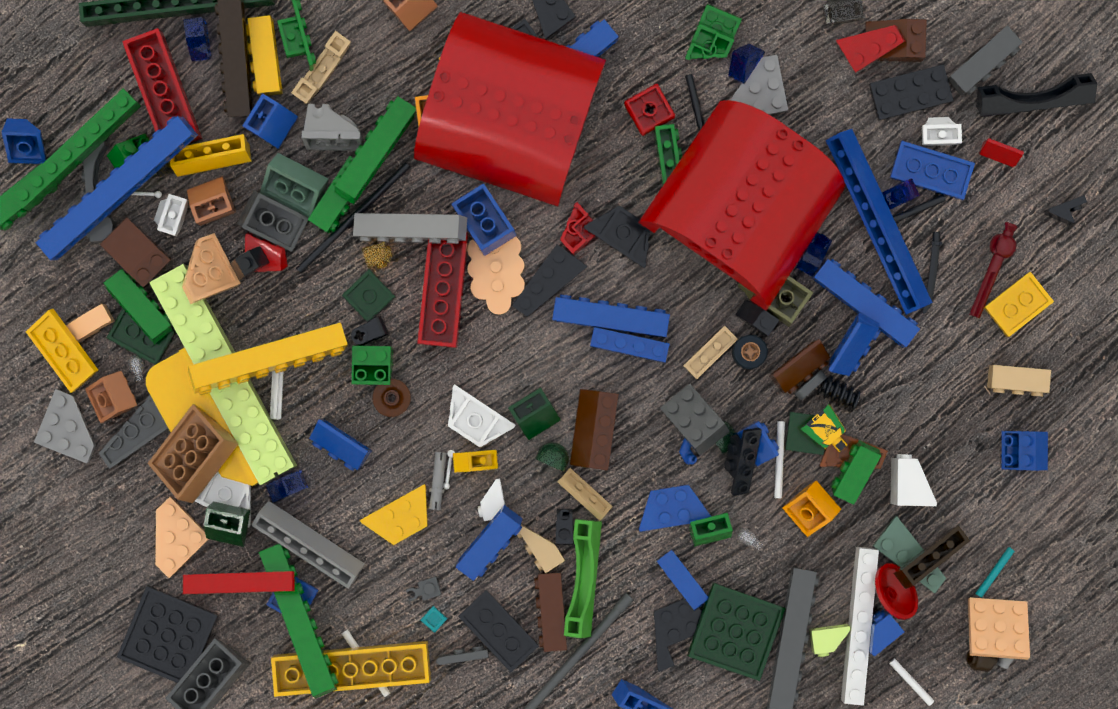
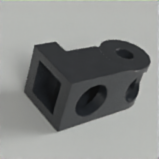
(564, 527)

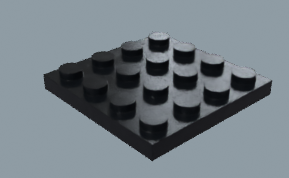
(166, 634)

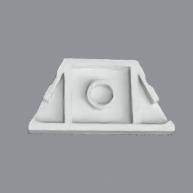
(475, 419)
(226, 492)

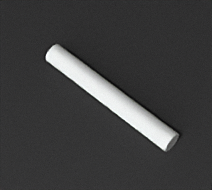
(911, 681)

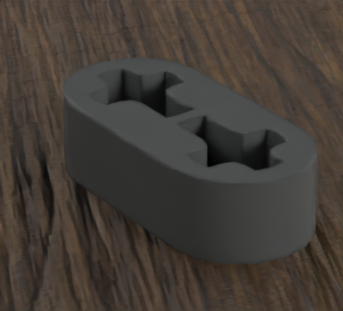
(810, 385)

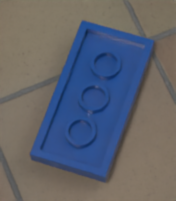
(932, 170)

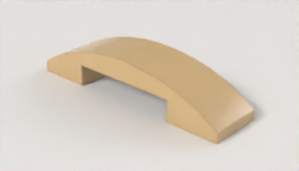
(324, 67)

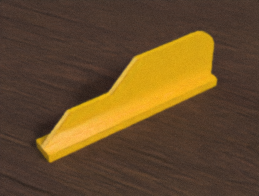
(174, 395)

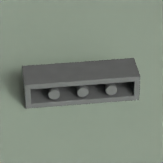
(986, 59)

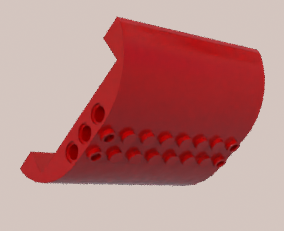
(507, 108)
(747, 197)

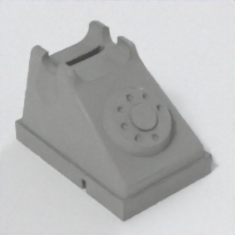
(329, 130)

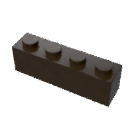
(931, 557)

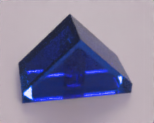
(744, 62)

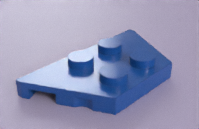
(672, 508)

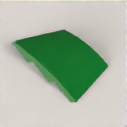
(713, 34)

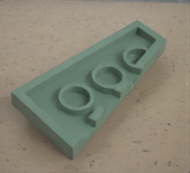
(901, 547)

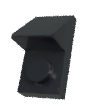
(1062, 211)

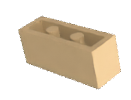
(1019, 380)

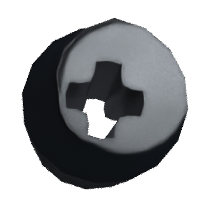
(840, 392)

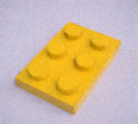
(1018, 304)

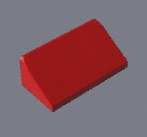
(1001, 152)

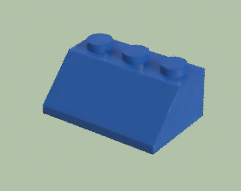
(854, 345)
(339, 445)

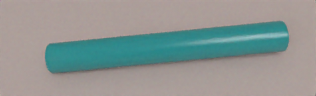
(994, 573)

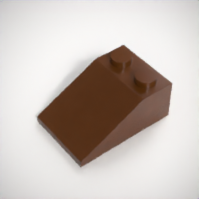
(914, 34)
(135, 251)

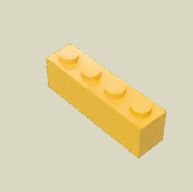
(264, 55)
(211, 155)

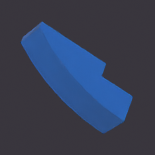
(682, 580)

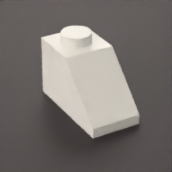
(492, 501)

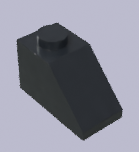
(249, 262)
(757, 318)

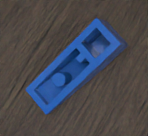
(633, 697)

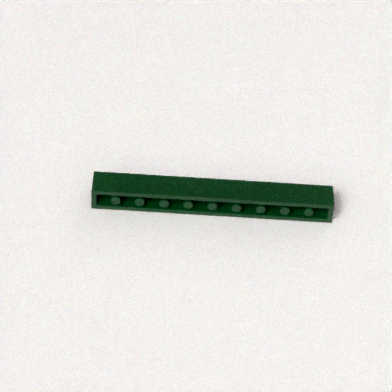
(122, 11)

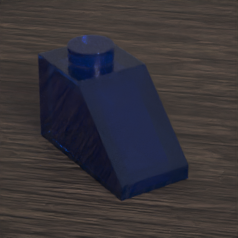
(197, 38)

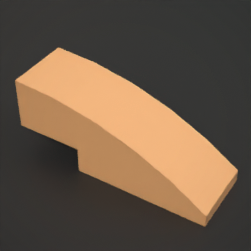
(90, 322)

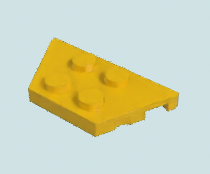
(400, 517)

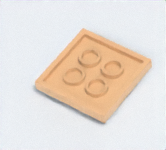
(998, 628)

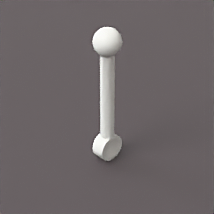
(157, 194)
(446, 485)

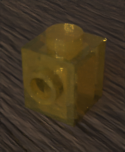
(377, 255)

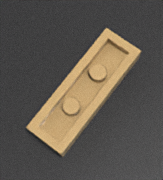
(710, 352)
(585, 494)

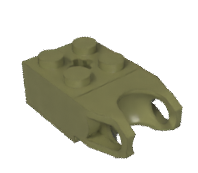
(786, 312)

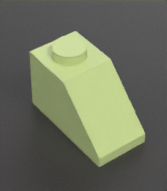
(827, 638)

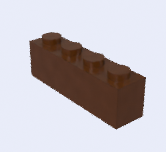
(552, 611)

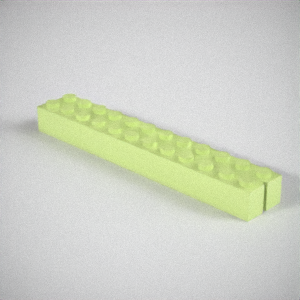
(238, 403)

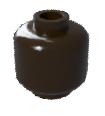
(981, 663)

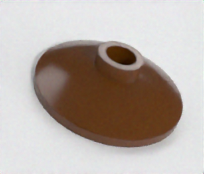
(384, 405)

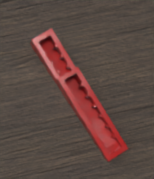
(238, 582)

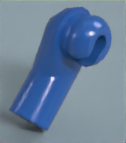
(687, 454)

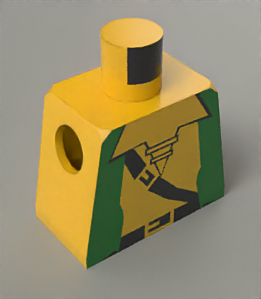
(826, 429)

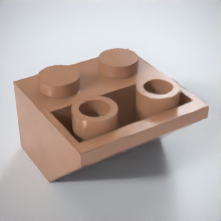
(411, 12)
(210, 201)

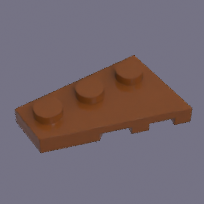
(834, 458)

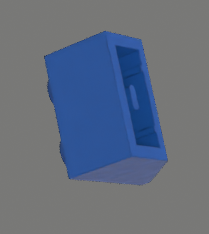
(270, 121)
(767, 447)
(1024, 450)

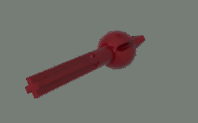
(1001, 247)

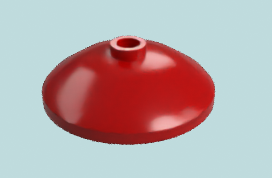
(892, 595)

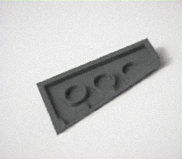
(135, 433)

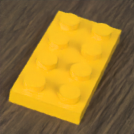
(62, 350)

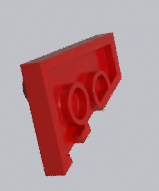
(870, 46)

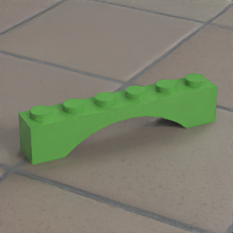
(580, 612)

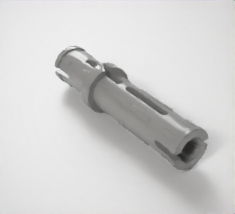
(437, 481)

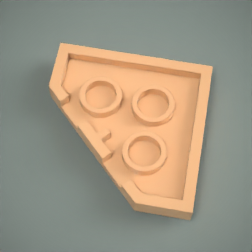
(208, 270)
(176, 537)

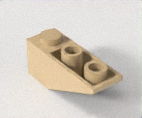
(544, 550)

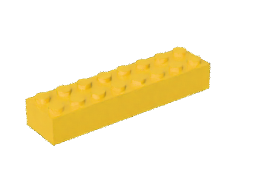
(267, 358)
(358, 668)

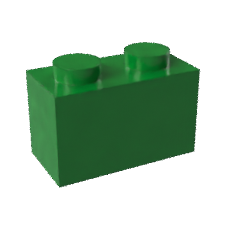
(710, 529)

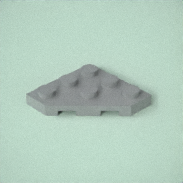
(764, 88)
(66, 428)

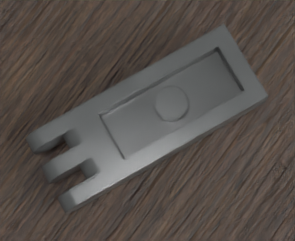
(461, 655)

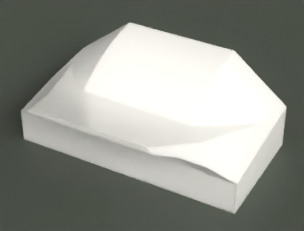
(941, 132)
(171, 214)

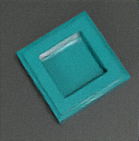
(434, 619)

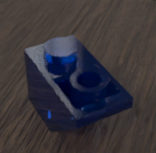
(814, 254)
(287, 486)

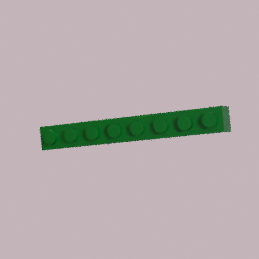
(75, 150)
(301, 626)

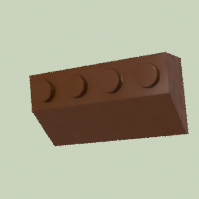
(594, 429)

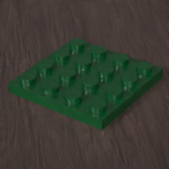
(736, 631)

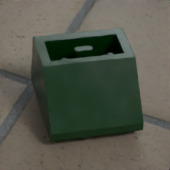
(534, 413)
(226, 523)

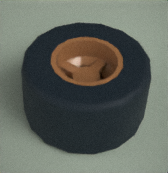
(752, 346)

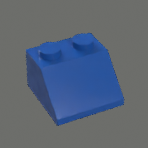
(883, 631)

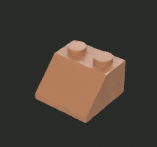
(111, 396)

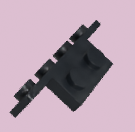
(742, 459)

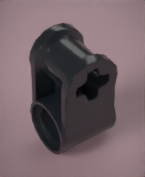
(372, 329)

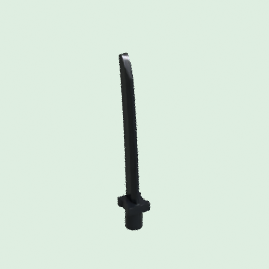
(936, 243)

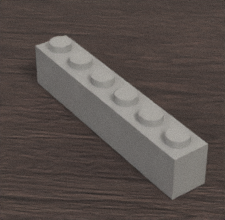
(410, 227)
(308, 544)

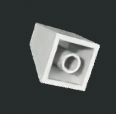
(909, 483)

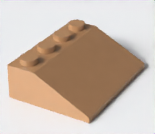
(192, 454)

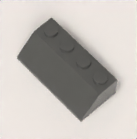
(208, 678)

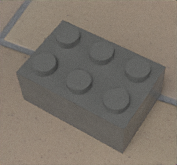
(694, 419)

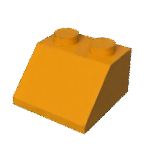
(812, 508)

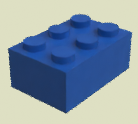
(484, 219)

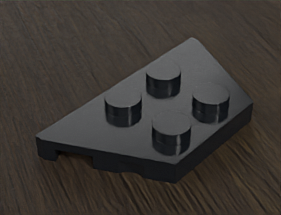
(623, 233)

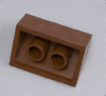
(800, 367)

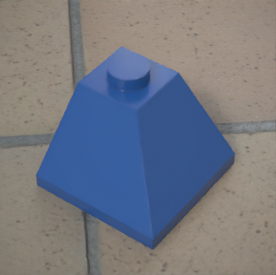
(23, 142)

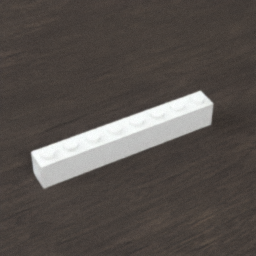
(860, 624)

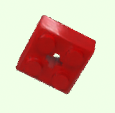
(649, 97)

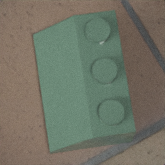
(293, 184)

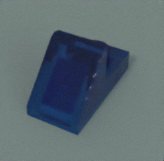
(900, 194)

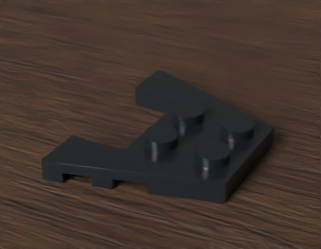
(672, 625)

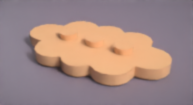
(496, 275)

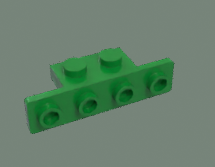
(294, 37)

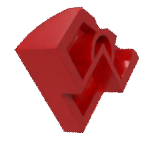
(574, 235)
(274, 253)

